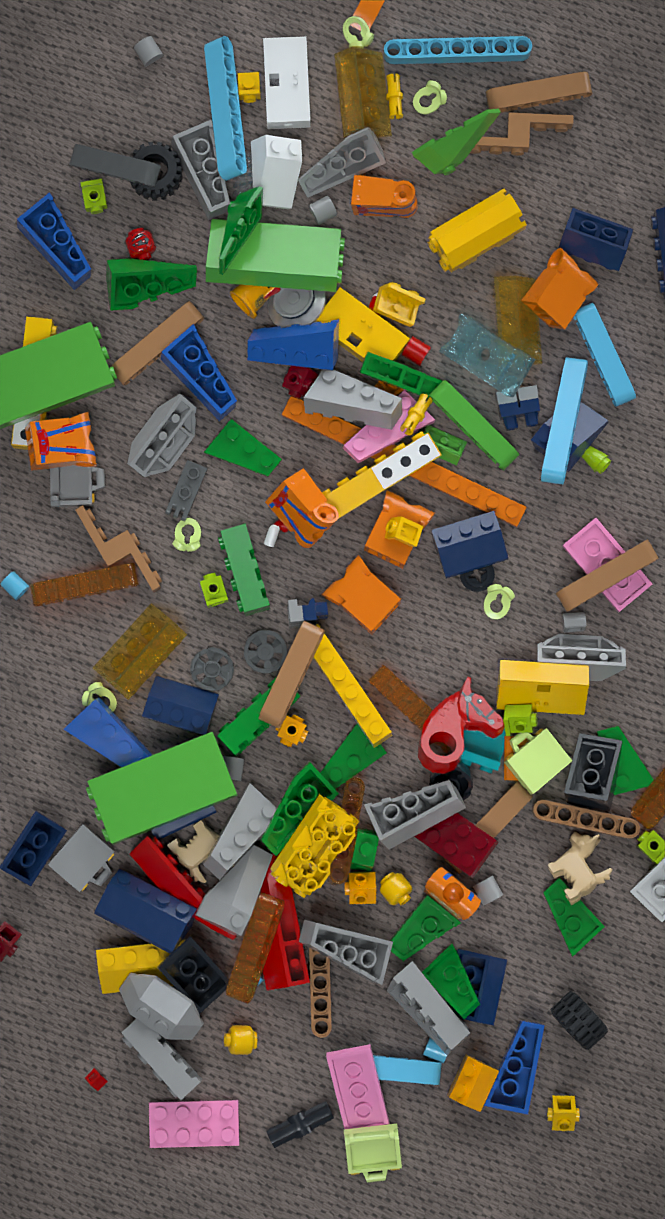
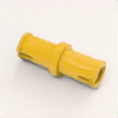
(394, 96)
(416, 414)

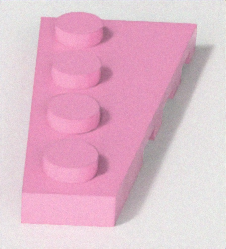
(374, 439)

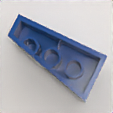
(53, 239)
(296, 345)
(199, 373)
(107, 734)
(517, 1070)

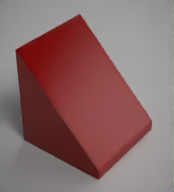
(95, 1079)

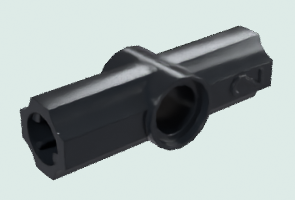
(300, 1124)

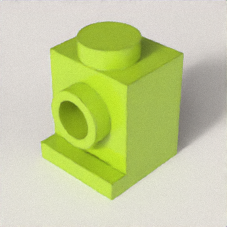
(96, 205)
(213, 598)
(519, 719)
(644, 845)

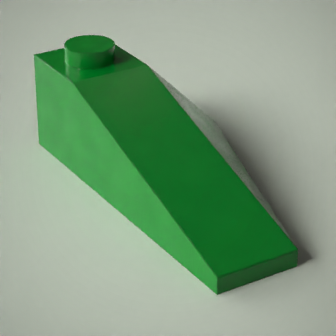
(242, 219)
(139, 280)
(294, 806)

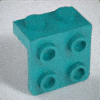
(483, 750)

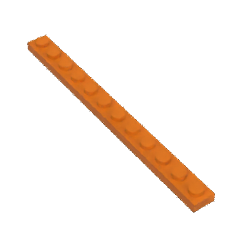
(430, 474)

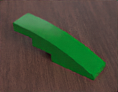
(398, 375)

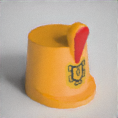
(251, 298)

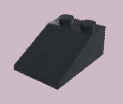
(593, 772)
(194, 974)

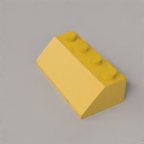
(119, 962)

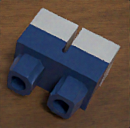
(528, 407)
(308, 613)

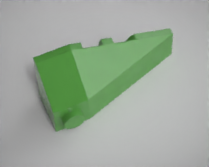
(450, 151)

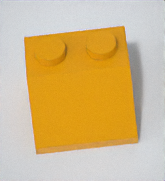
(472, 1083)

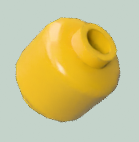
(395, 889)
(240, 1040)

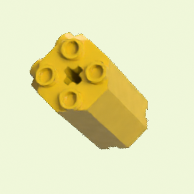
(476, 231)
(313, 847)

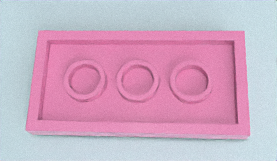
(595, 547)
(357, 1087)
(194, 1123)

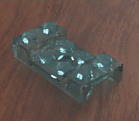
(506, 364)

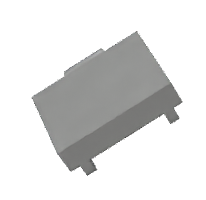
(74, 485)
(82, 858)

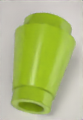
(596, 459)

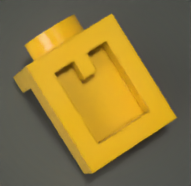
(249, 87)
(403, 531)

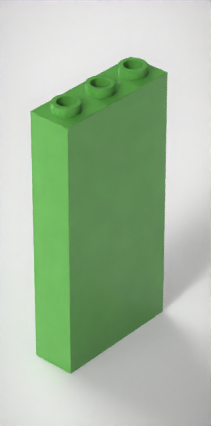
(280, 257)
(53, 374)
(161, 788)

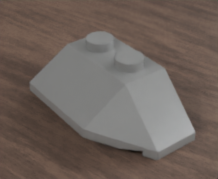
(163, 437)
(595, 651)
(160, 1007)

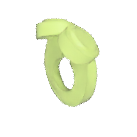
(365, 33)
(440, 99)
(179, 540)
(507, 596)
(98, 688)

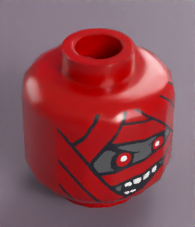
(140, 244)

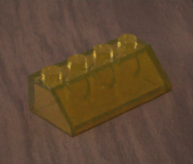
(362, 91)
(513, 318)
(140, 651)

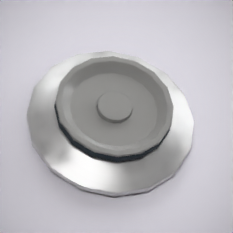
(296, 306)

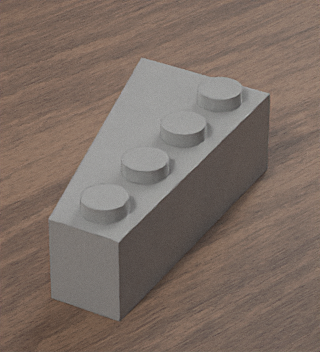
(200, 165)
(353, 400)
(414, 812)
(241, 831)
(355, 951)
(428, 1008)
(162, 1057)

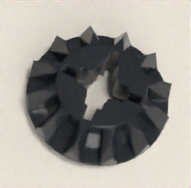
(474, 585)

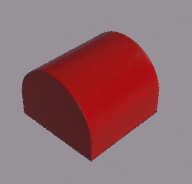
(416, 351)

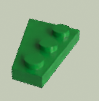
(243, 449)
(351, 758)
(631, 771)
(574, 921)
(422, 927)
(452, 982)

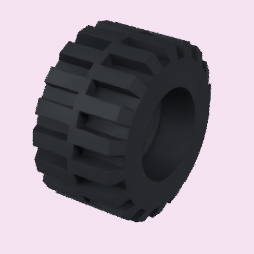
(172, 178)
(579, 1020)

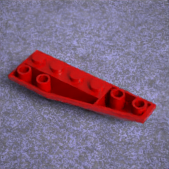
(168, 878)
(286, 958)

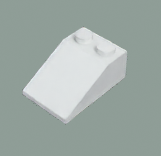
(276, 169)
(651, 890)

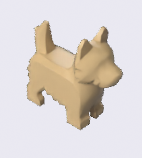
(195, 851)
(575, 869)

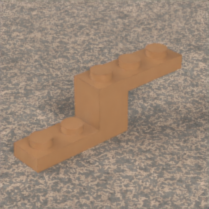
(519, 132)
(119, 548)

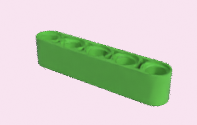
(474, 424)

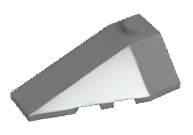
(349, 158)
(235, 895)

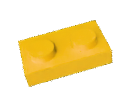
(398, 303)

